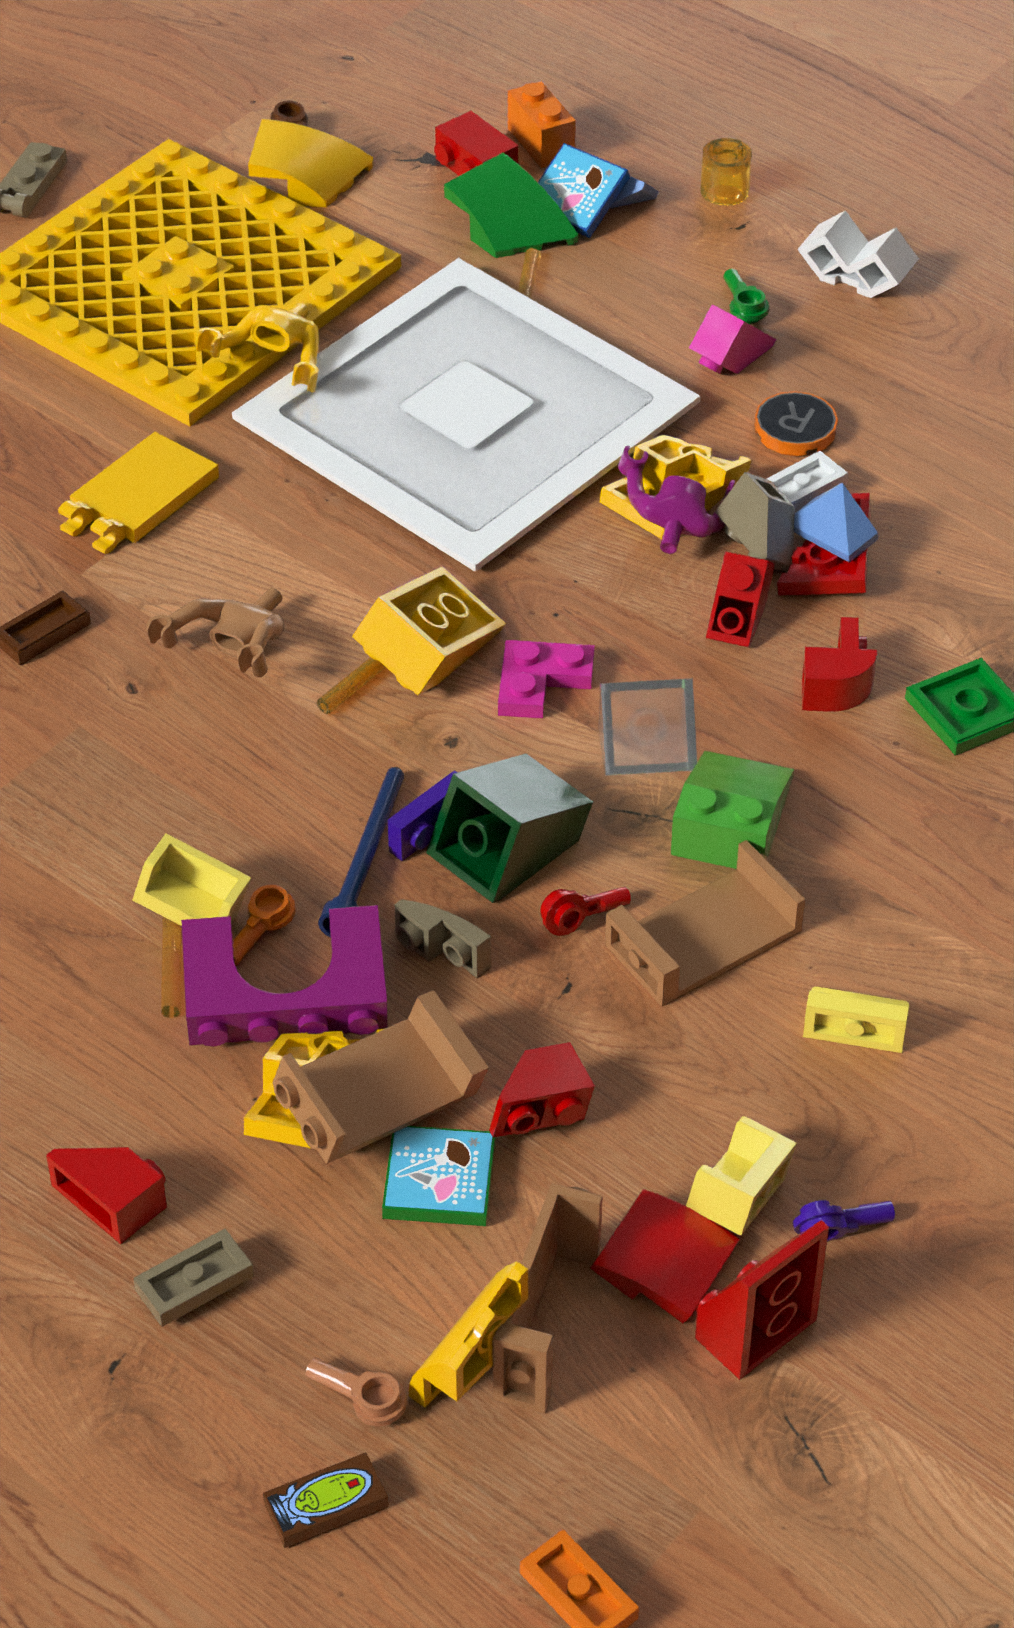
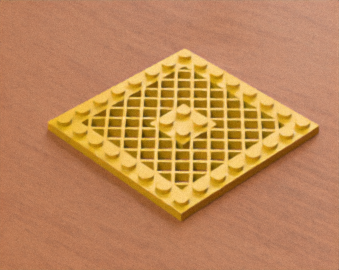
(179, 276)

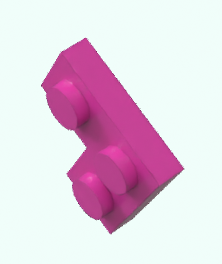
(536, 665)

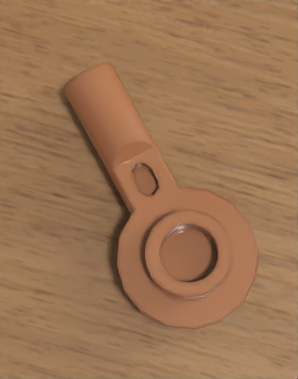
(375, 1396)

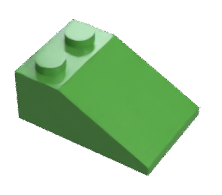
(726, 804)

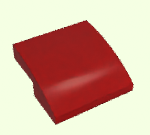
(665, 1254)

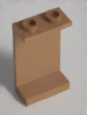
(708, 928)
(381, 1081)
(522, 1356)

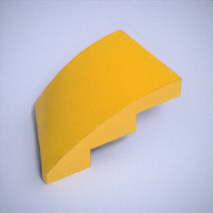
(310, 160)
(674, 458)
(267, 1116)
(468, 1346)

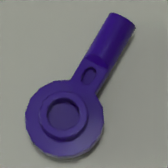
(841, 1220)

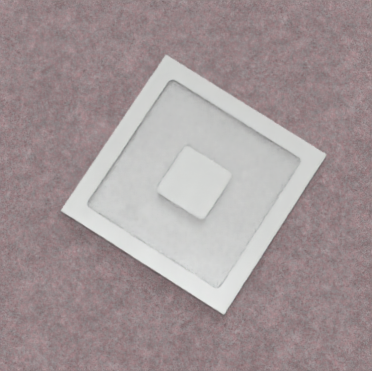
(467, 412)

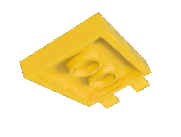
(137, 492)

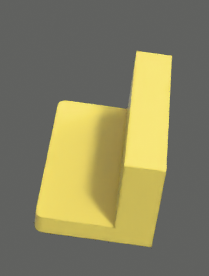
(856, 1019)

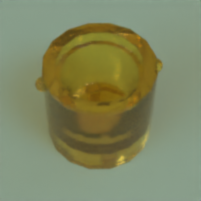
(725, 171)

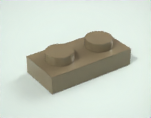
(193, 1277)

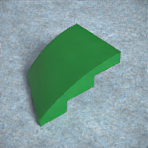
(508, 208)

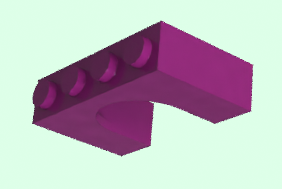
(229, 1009)

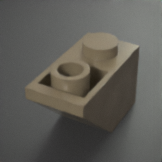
(760, 519)

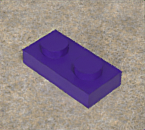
(415, 823)

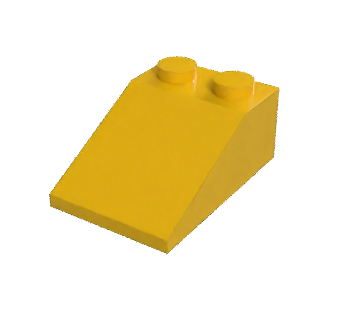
(426, 629)

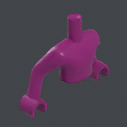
(676, 507)

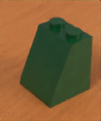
(506, 824)

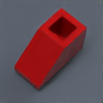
(739, 599)
(543, 1092)

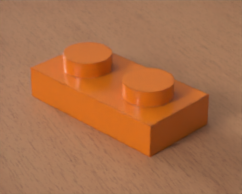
(577, 1585)

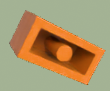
(539, 122)

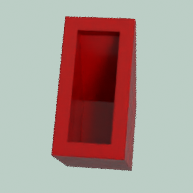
(109, 1186)

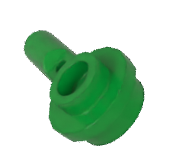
(748, 301)

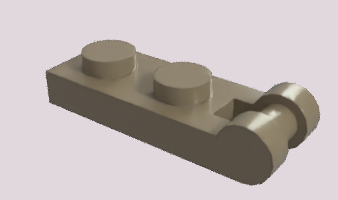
(30, 177)

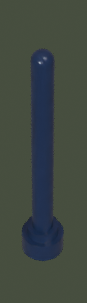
(366, 848)

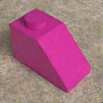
(729, 342)

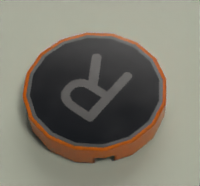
(795, 423)

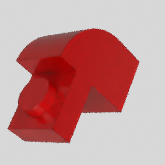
(841, 675)

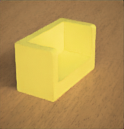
(189, 883)
(743, 1177)

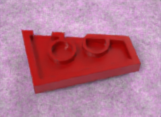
(822, 572)

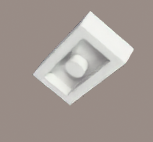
(809, 479)

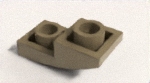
(436, 931)

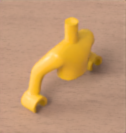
(273, 330)

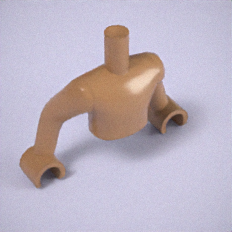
(240, 630)

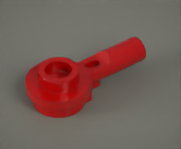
(566, 910)

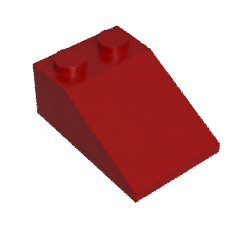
(765, 1303)

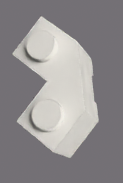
(843, 254)

